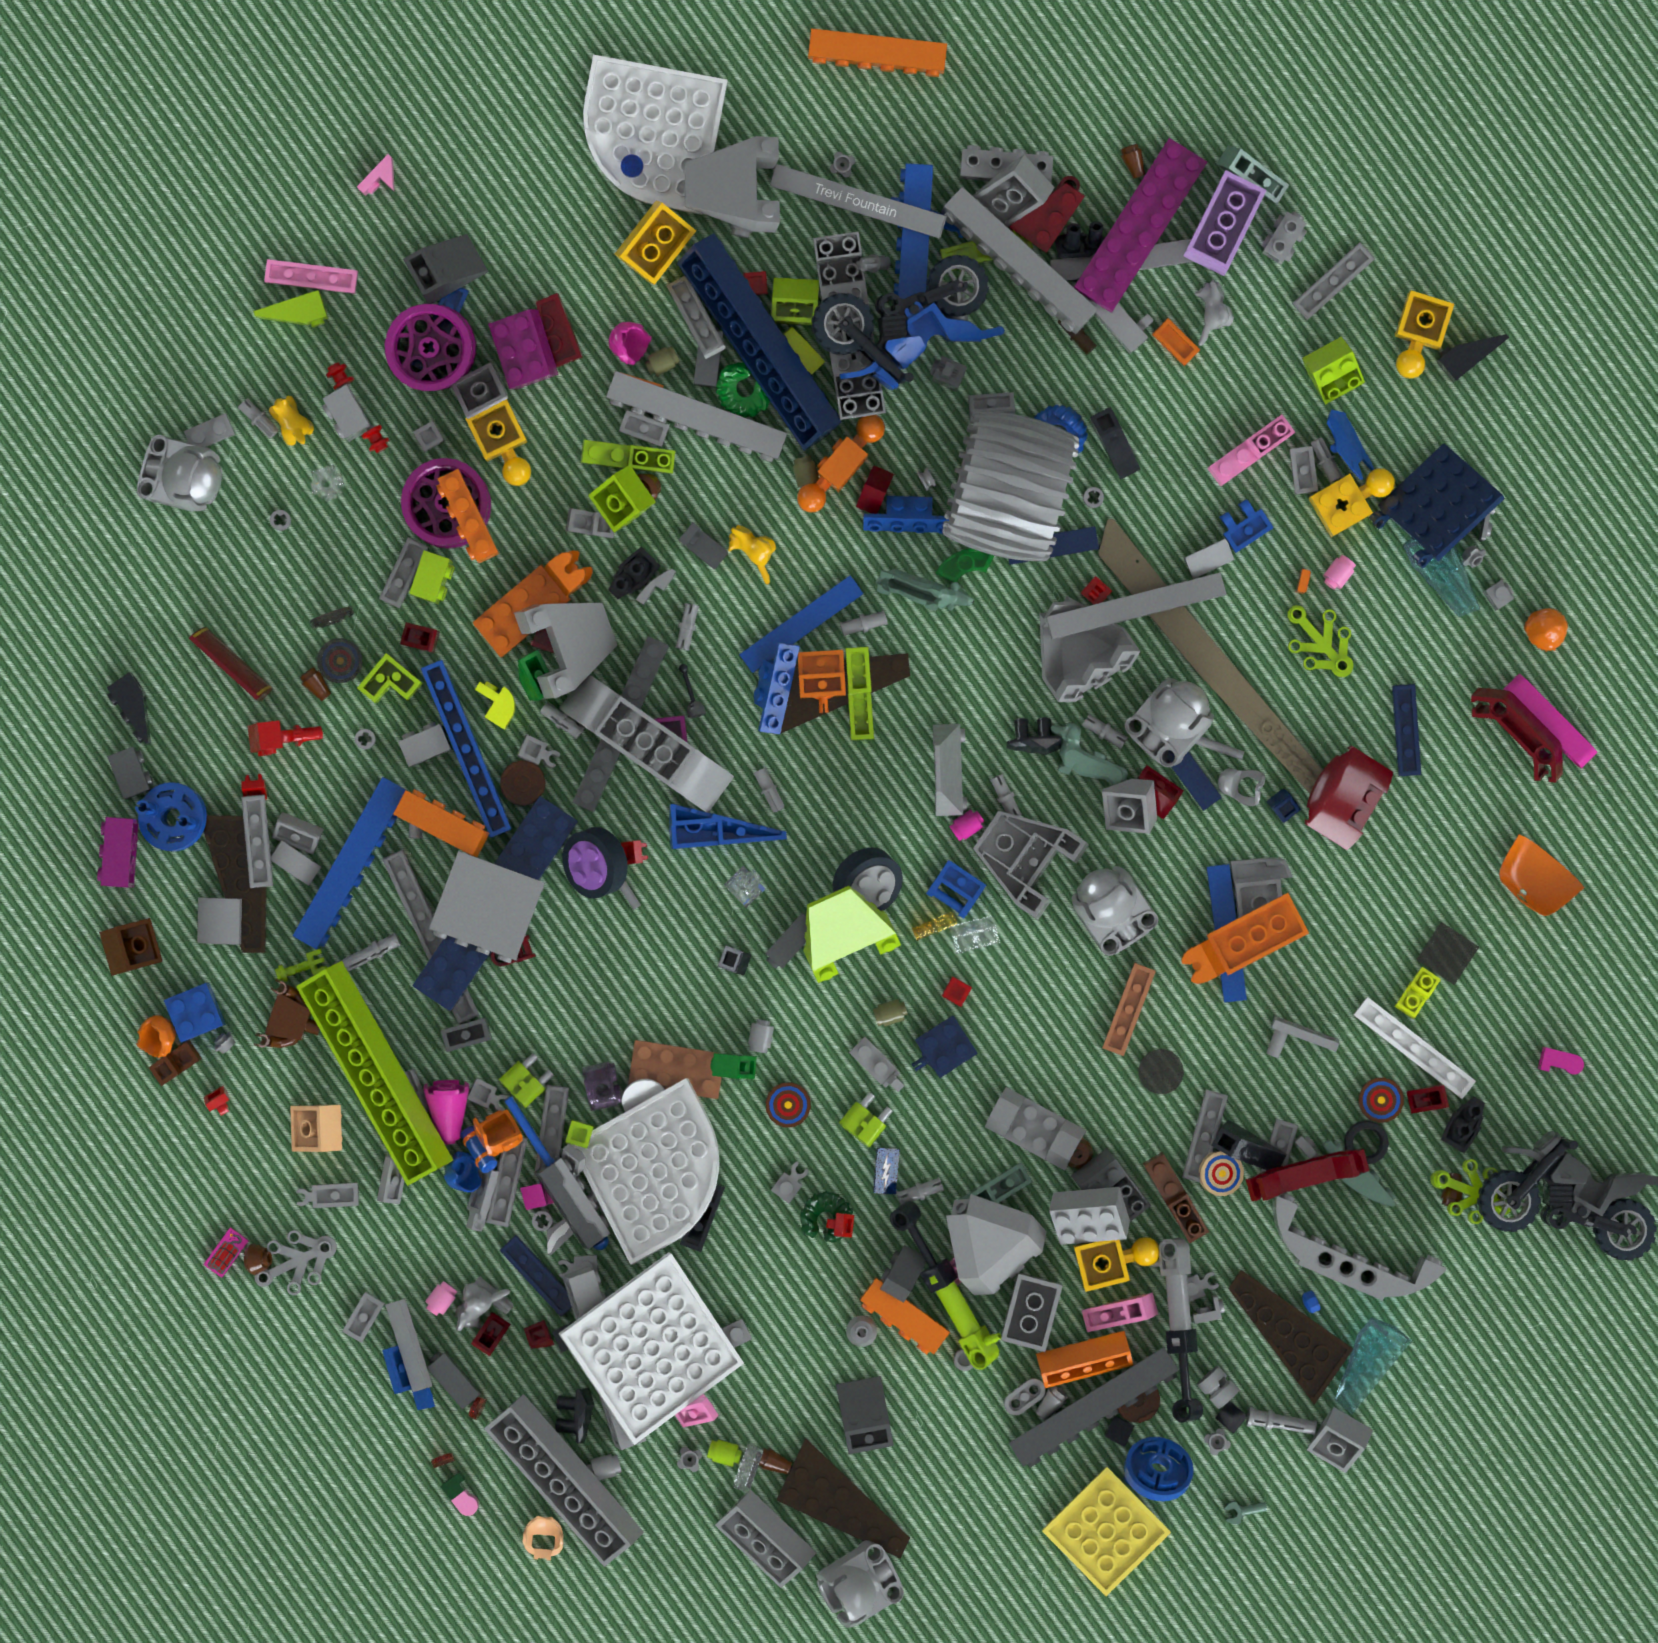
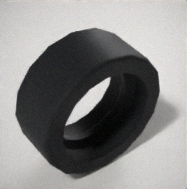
(1383, 1137)

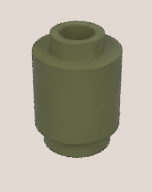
(662, 361)
(805, 471)
(890, 1013)

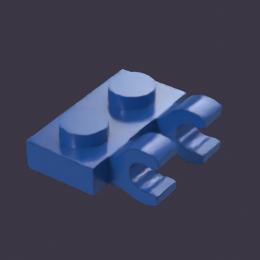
(1247, 530)

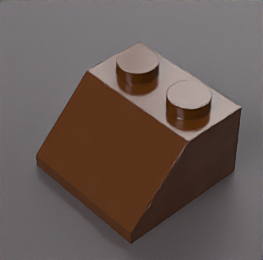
(130, 946)

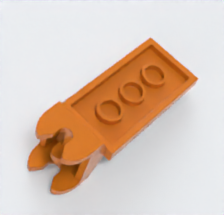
(542, 586)
(1246, 940)

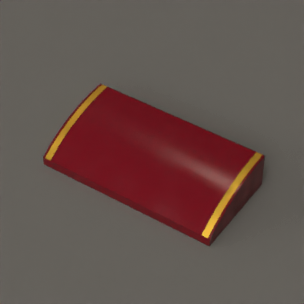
(231, 663)

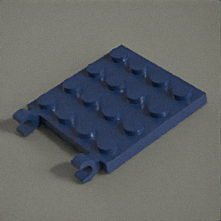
(1438, 504)

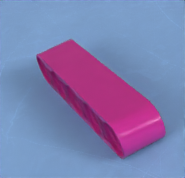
(1572, 742)

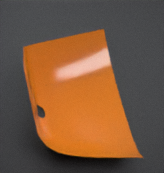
(1540, 875)

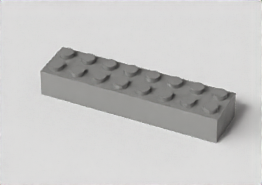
(564, 1480)

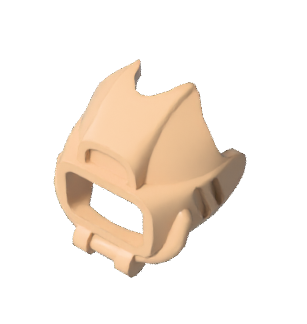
(543, 1526)

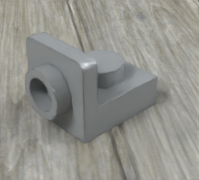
(1204, 1314)

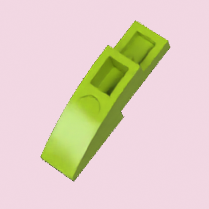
(621, 456)

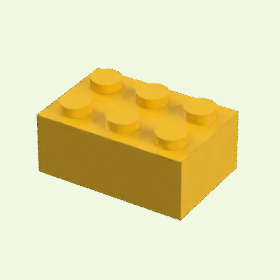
(655, 242)

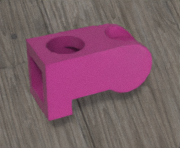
(1568, 1062)

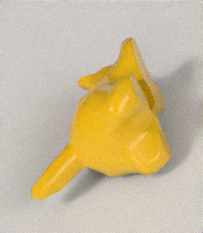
(292, 423)
(756, 548)

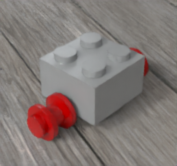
(347, 412)

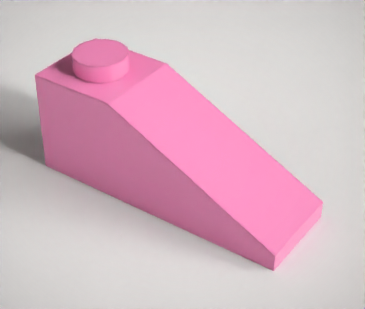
(1120, 1312)

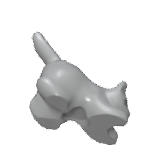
(1216, 313)
(476, 1302)

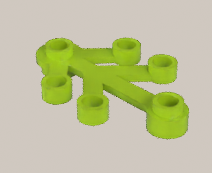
(1322, 644)
(1466, 1189)

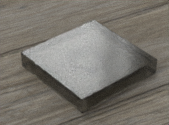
(1447, 953)

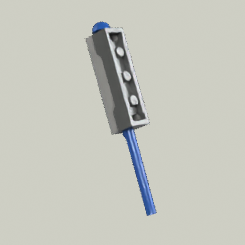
(566, 1190)

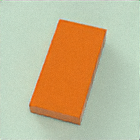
(1175, 341)

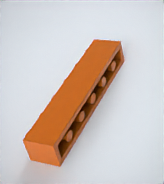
(877, 51)

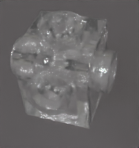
(323, 475)
(745, 886)

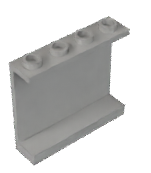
(486, 907)

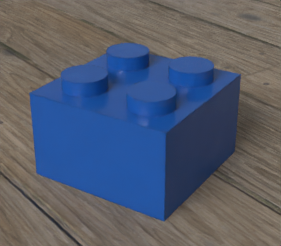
(194, 1012)

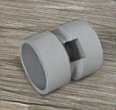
(1219, 1388)

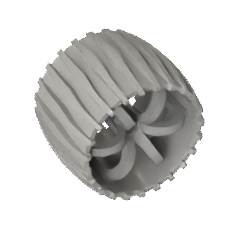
(1011, 486)

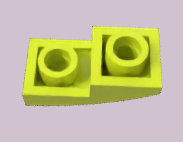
(808, 356)
(1417, 992)

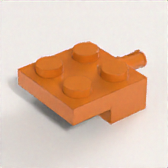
(821, 676)

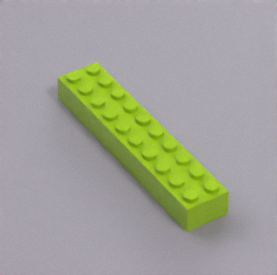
(374, 1073)

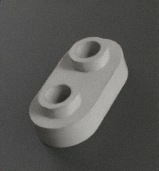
(1025, 1397)

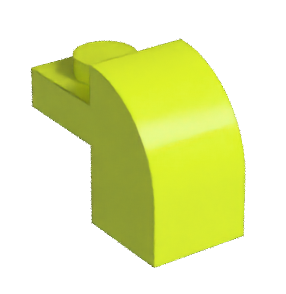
(503, 707)

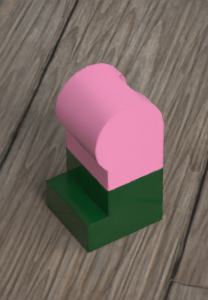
(458, 1494)

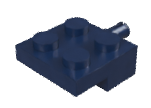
(944, 1047)

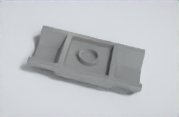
(1035, 1128)

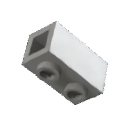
(1288, 231)

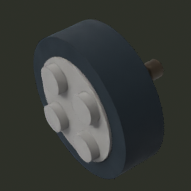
(872, 875)

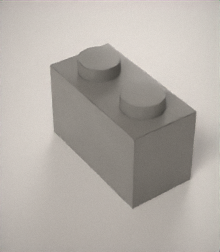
(425, 744)

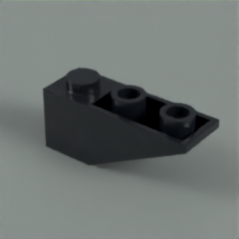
(1114, 442)
(132, 701)
(1247, 1147)

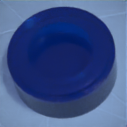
(632, 166)

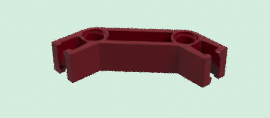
(1523, 727)
(1307, 1173)

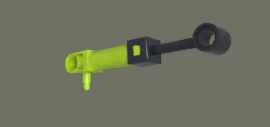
(940, 1278)

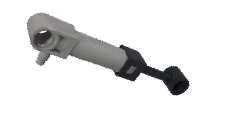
(1181, 1337)

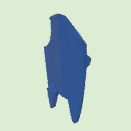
(1347, 442)

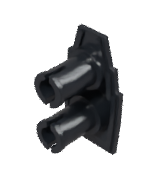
(1077, 244)
(633, 573)
(1041, 744)
(1464, 1125)
(582, 1407)

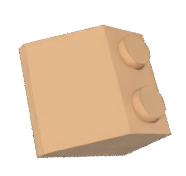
(316, 1128)

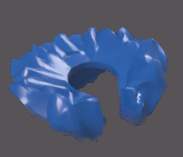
(1068, 419)

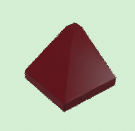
(538, 1335)

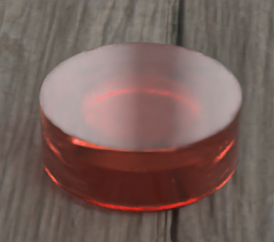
(477, 1408)
(442, 1460)

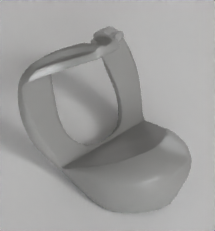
(1229, 781)

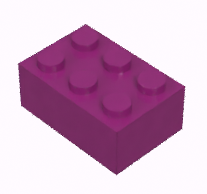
(523, 349)
(118, 852)

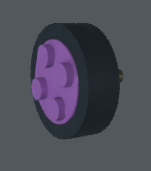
(594, 862)

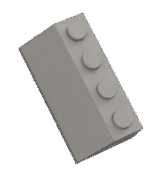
(765, 1539)

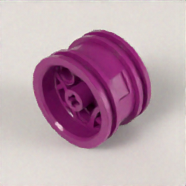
(419, 350)
(436, 511)

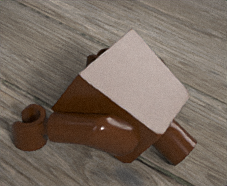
(288, 1019)

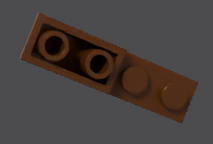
(1175, 1197)

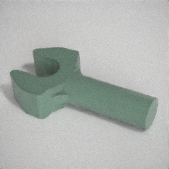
(1245, 1510)

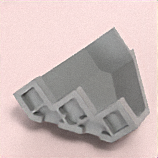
(1085, 658)
(991, 1242)

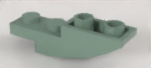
(1366, 1183)

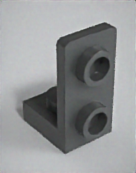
(703, 546)

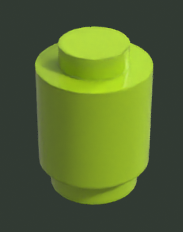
(724, 1452)

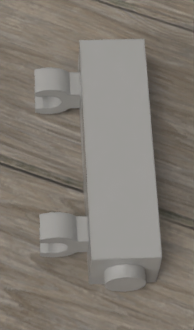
(1123, 326)

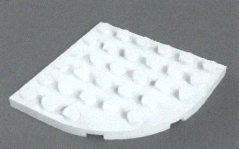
(654, 115)
(654, 1170)

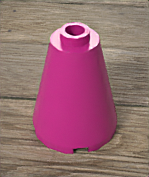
(447, 1107)

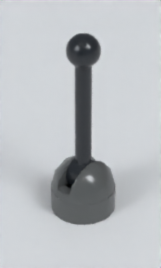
(694, 708)

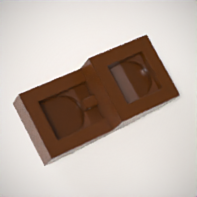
(175, 1063)

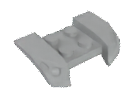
(1257, 882)

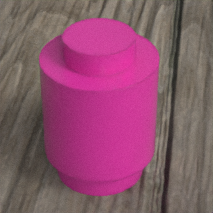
(967, 825)

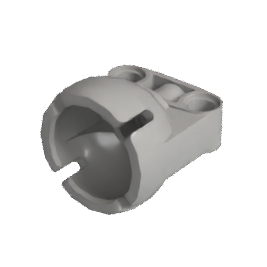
(859, 1584)

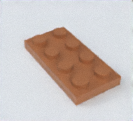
(673, 1064)

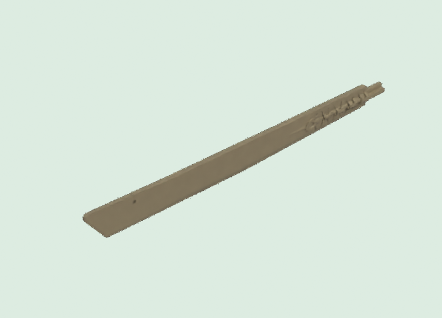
(1207, 658)

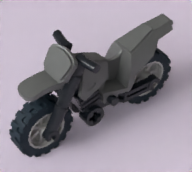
(1570, 1195)

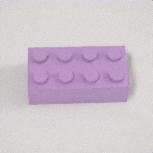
(1224, 223)

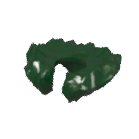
(815, 1206)

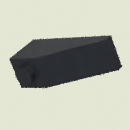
(1463, 357)
(697, 1235)

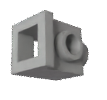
(1499, 594)

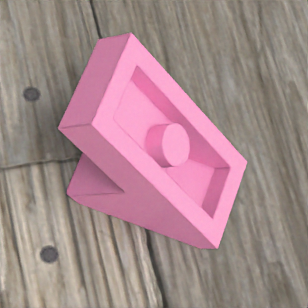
(383, 171)
(697, 1412)

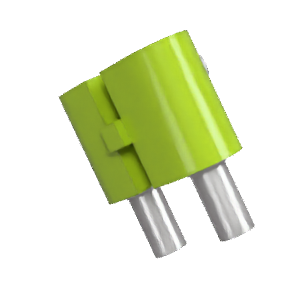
(522, 1084)
(862, 1123)

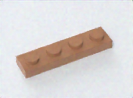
(1128, 1009)

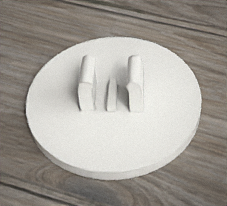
(639, 1092)

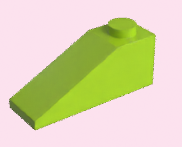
(299, 310)

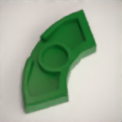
(964, 562)

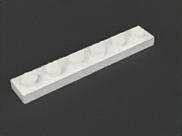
(1414, 1047)

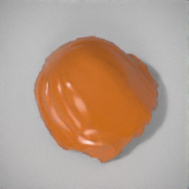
(1546, 628)
(156, 1036)

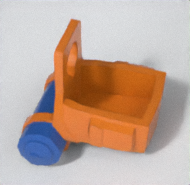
(490, 1138)

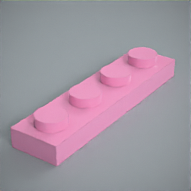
(311, 276)

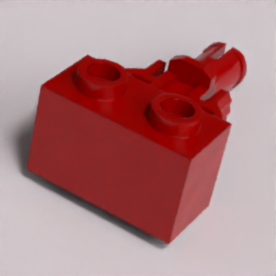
(268, 737)

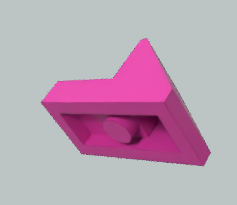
(535, 1196)

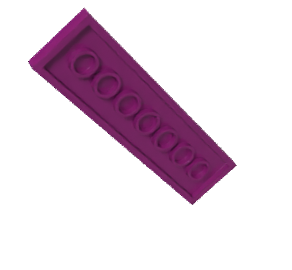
(1140, 225)

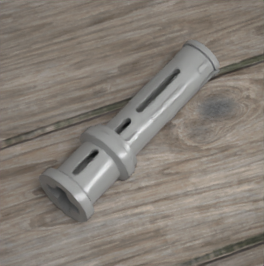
(1271, 1420)

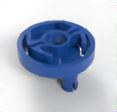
(155, 810)
(1153, 1483)

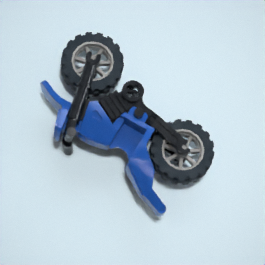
(907, 323)

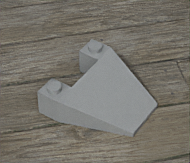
(726, 184)
(578, 638)
(948, 770)
(1019, 853)

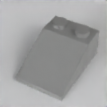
(1015, 191)

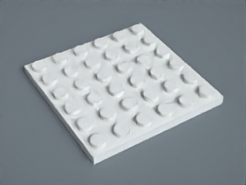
(651, 1348)

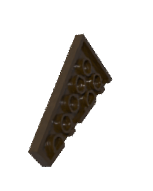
(883, 672)
(1301, 1343)

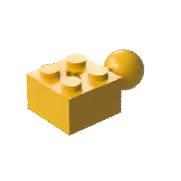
(1411, 361)
(516, 469)
(1378, 483)
(1143, 1252)

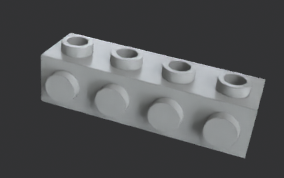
(986, 164)

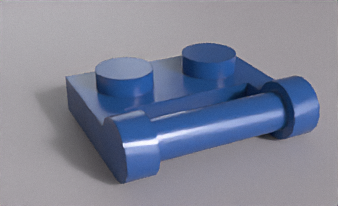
(960, 882)

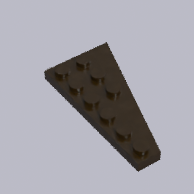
(229, 854)
(831, 1497)

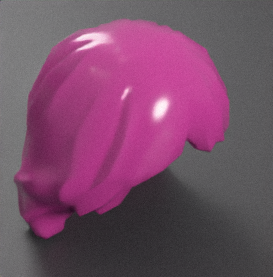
(629, 342)

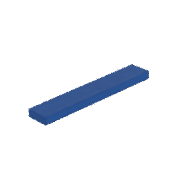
(802, 622)
(1223, 913)

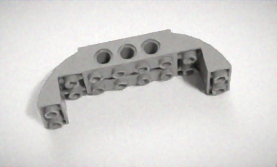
(839, 274)
(647, 743)
(1380, 1282)

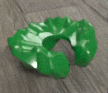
(729, 397)

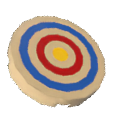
(1220, 1173)

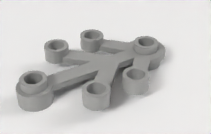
(299, 1260)

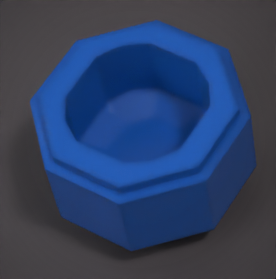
(1310, 1301)

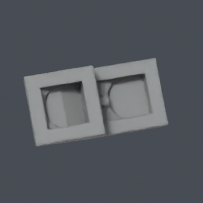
(588, 523)
(661, 582)
(295, 862)

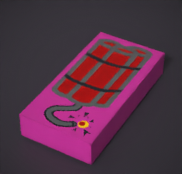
(226, 1252)

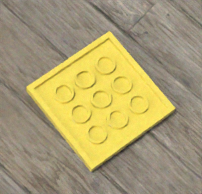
(1106, 1531)

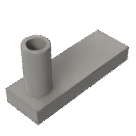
(1285, 1027)

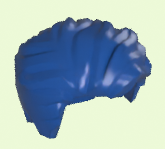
(463, 1173)

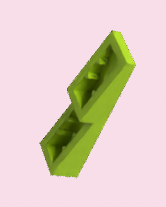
(859, 693)

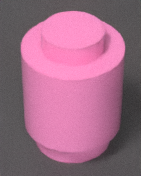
(1339, 572)
(441, 1298)

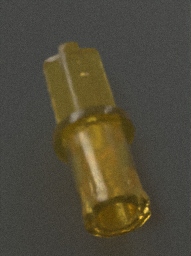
(934, 926)

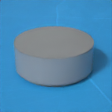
(961, 1360)

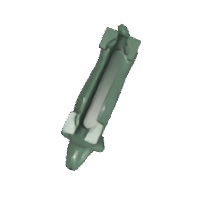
(922, 590)
(1082, 762)

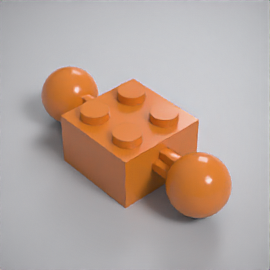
(842, 464)

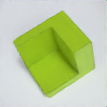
(579, 1133)

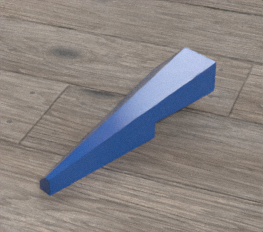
(699, 829)

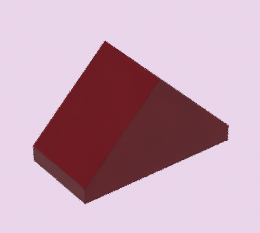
(874, 490)
(420, 637)
(1427, 1098)
(490, 1334)

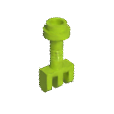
(282, 973)

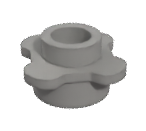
(840, 158)
(1473, 556)
(224, 1042)
(1218, 1435)
(684, 1463)

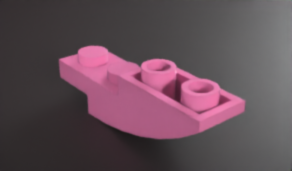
(1251, 450)

